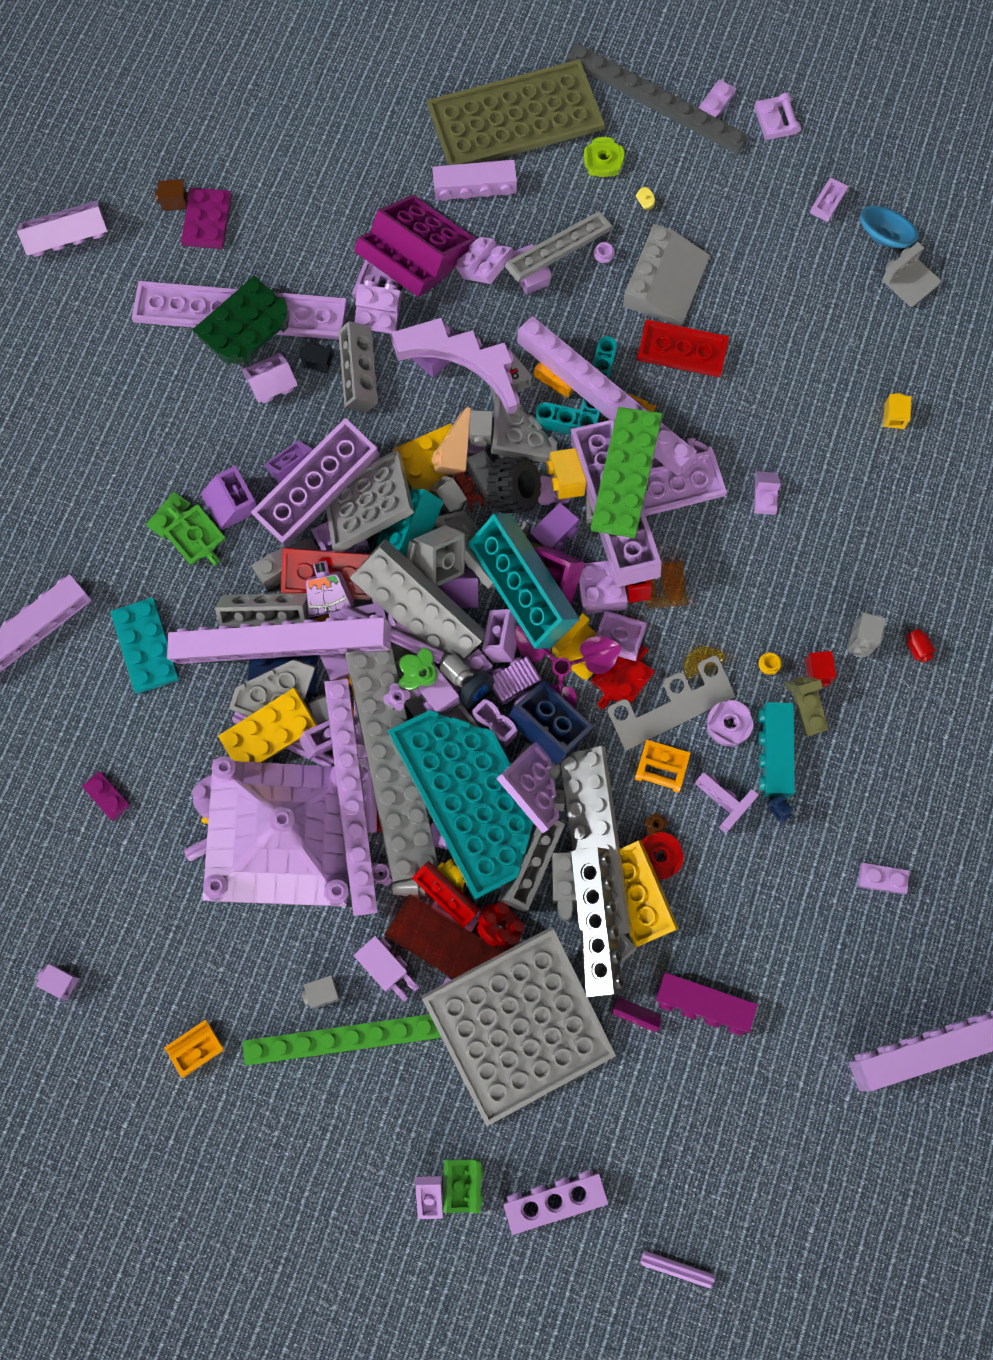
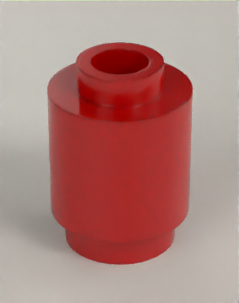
(920, 646)

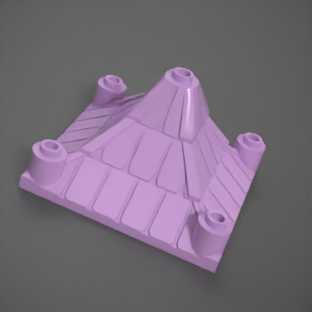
(275, 835)

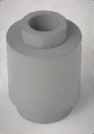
(455, 670)

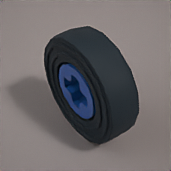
(476, 689)

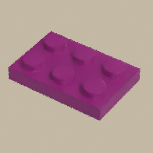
(206, 218)

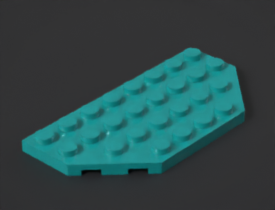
(457, 780)

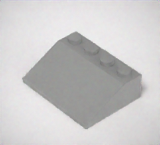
(666, 276)

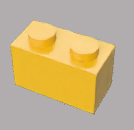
(566, 473)

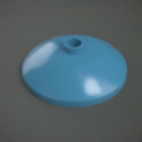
(888, 227)

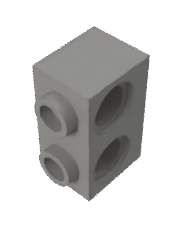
(866, 635)

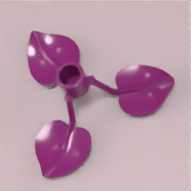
(598, 653)

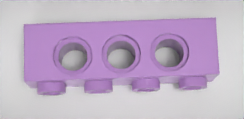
(593, 1199)

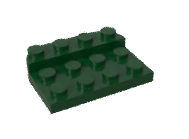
(244, 322)

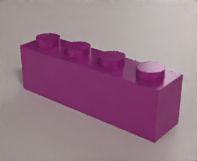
(705, 1003)

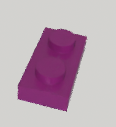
(106, 796)

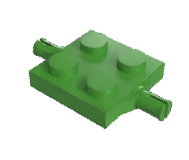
(194, 534)

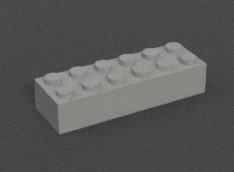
(417, 602)

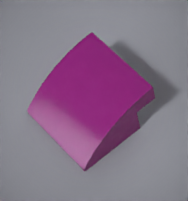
(413, 244)

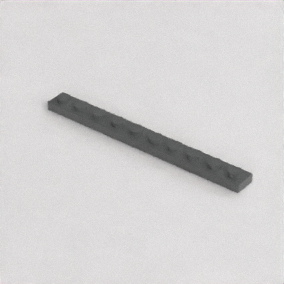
(659, 99)

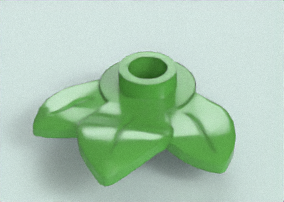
(414, 669)

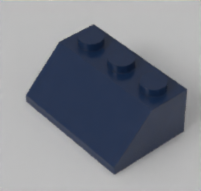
(550, 722)

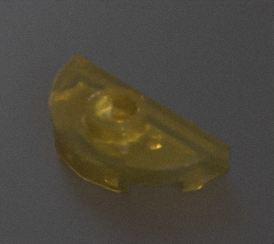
(698, 655)

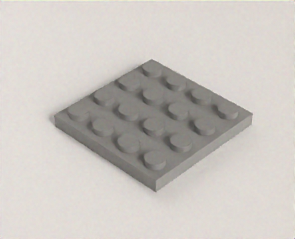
(370, 503)

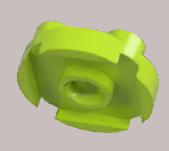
(601, 167)

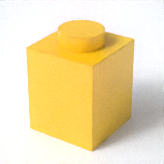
(897, 411)

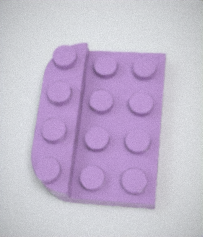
(695, 485)

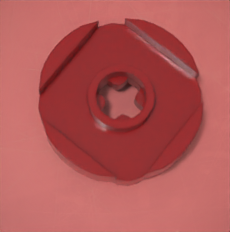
(672, 852)
(511, 926)

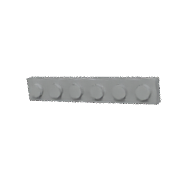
(558, 246)

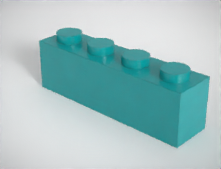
(777, 749)

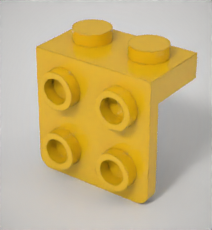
(570, 644)

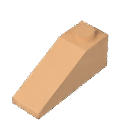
(452, 452)

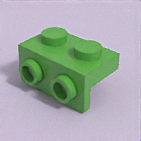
(462, 1186)

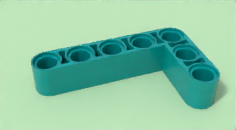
(585, 414)

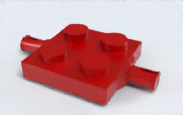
(623, 680)

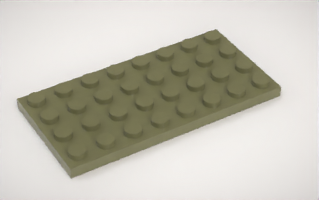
(515, 114)

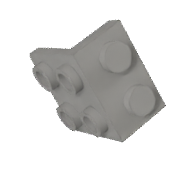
(910, 277)

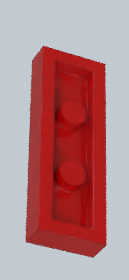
(445, 894)

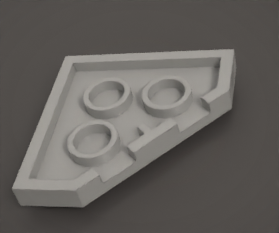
(519, 435)
(269, 686)

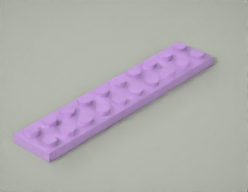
(191, 304)

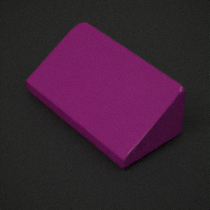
(636, 1015)

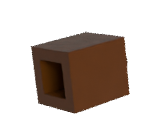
(171, 195)

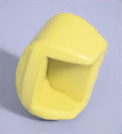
(646, 198)

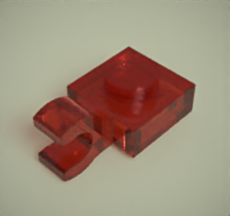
(467, 486)

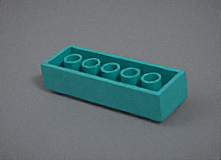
(523, 581)

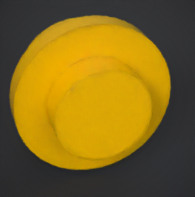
(769, 663)

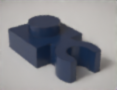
(780, 809)

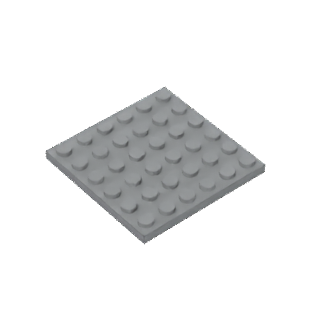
(518, 1026)

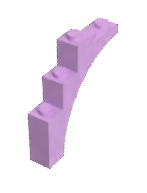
(465, 349)

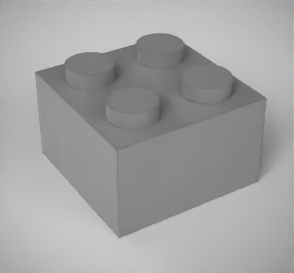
(441, 554)

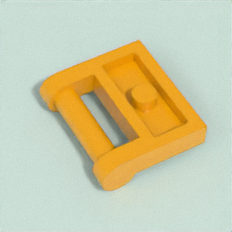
(666, 759)

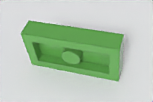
(163, 517)

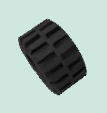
(514, 484)

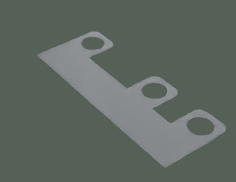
(680, 709)

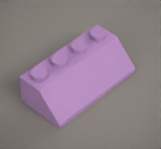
(62, 228)

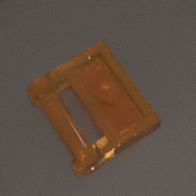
(672, 587)

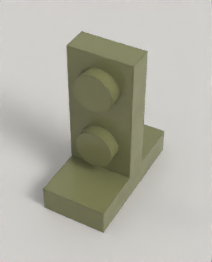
(808, 704)

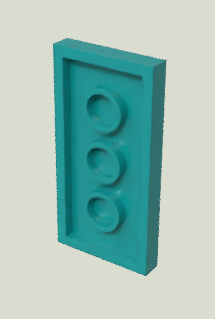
(144, 645)

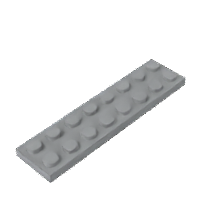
(593, 819)

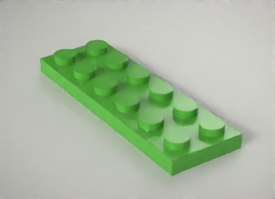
(626, 472)

